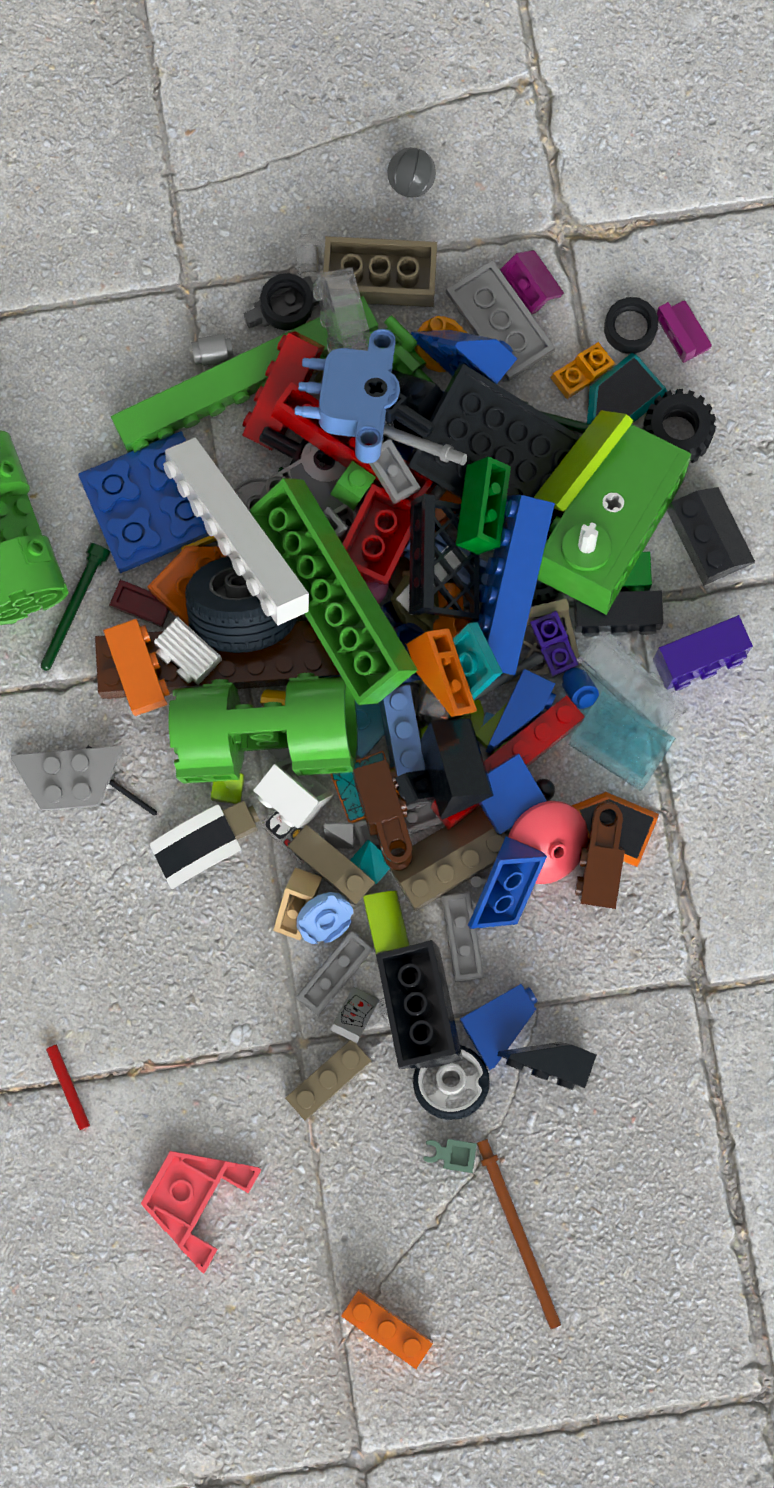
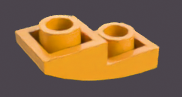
(583, 370)

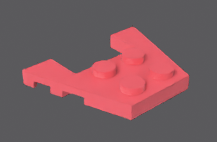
(182, 1194)

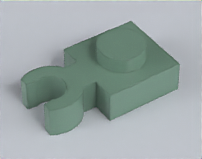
(456, 1155)

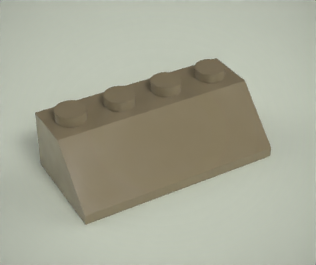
(449, 859)

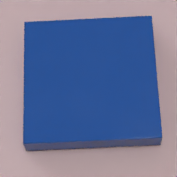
(513, 793)

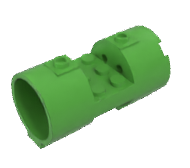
(27, 561)
(215, 729)

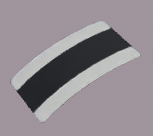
(195, 846)

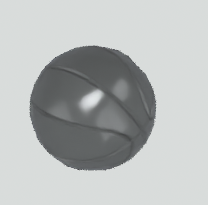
(411, 172)

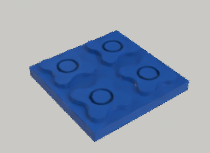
(141, 506)

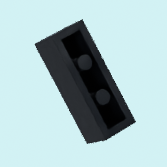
(629, 612)

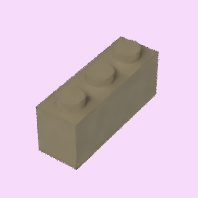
(328, 1079)

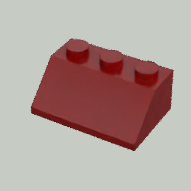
(378, 535)

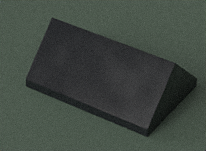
(454, 766)

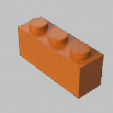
(137, 666)
(387, 1328)

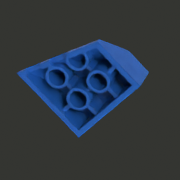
(480, 353)

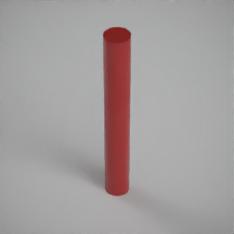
(68, 1087)

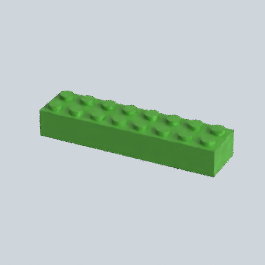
(339, 600)

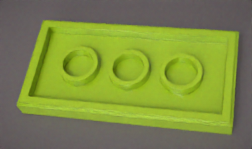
(584, 458)

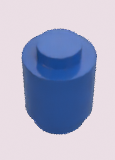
(579, 688)

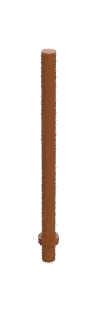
(490, 1161)

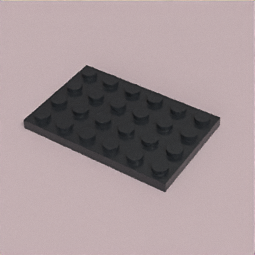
(494, 423)

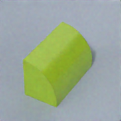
(386, 921)

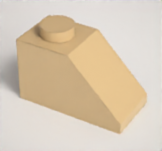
(299, 890)

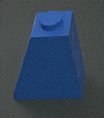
(499, 1022)

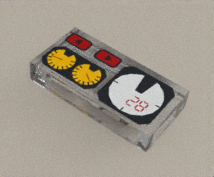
(281, 832)

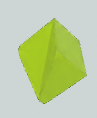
(228, 791)

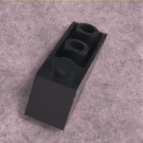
(558, 1059)

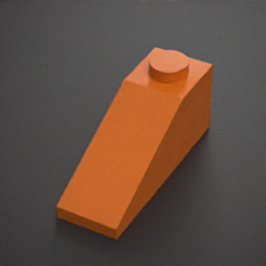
(442, 670)

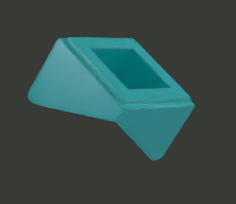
(370, 861)

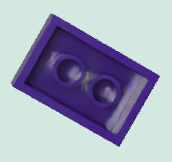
(703, 653)

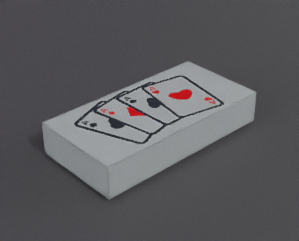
(354, 1014)

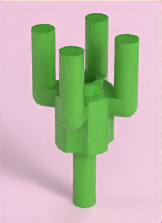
(405, 357)

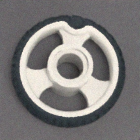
(436, 1103)

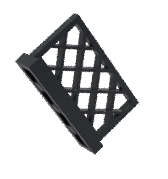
(422, 562)

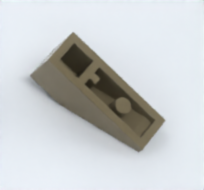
(331, 865)

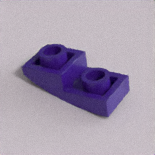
(554, 644)

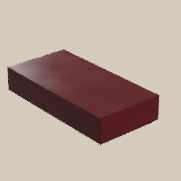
(139, 603)

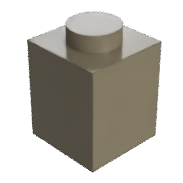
(241, 819)

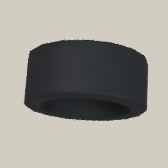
(292, 281)
(631, 304)

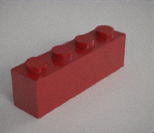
(280, 374)

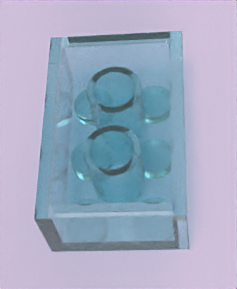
(621, 741)

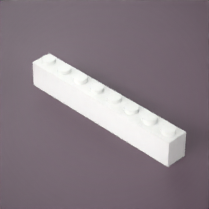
(236, 531)

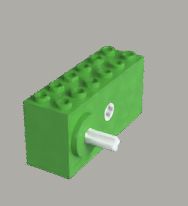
(613, 519)

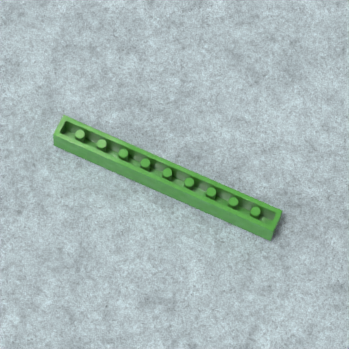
(210, 390)

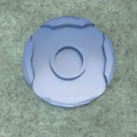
(324, 918)

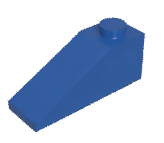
(524, 706)

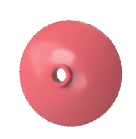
(549, 827)

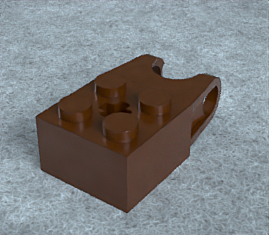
(384, 811)
(601, 861)

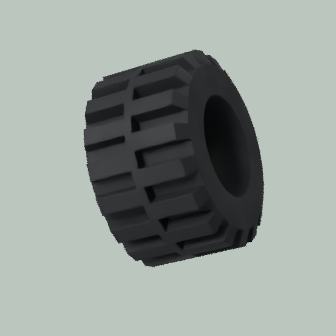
(688, 408)

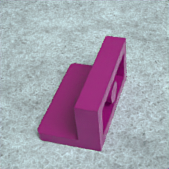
(531, 280)
(683, 330)

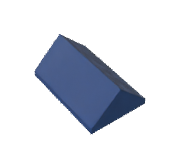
(508, 885)

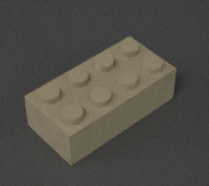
(386, 268)

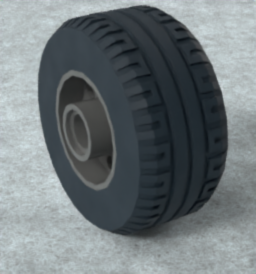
(227, 613)

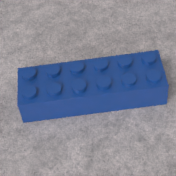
(513, 578)

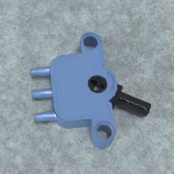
(361, 395)

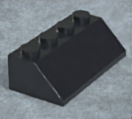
(419, 1006)

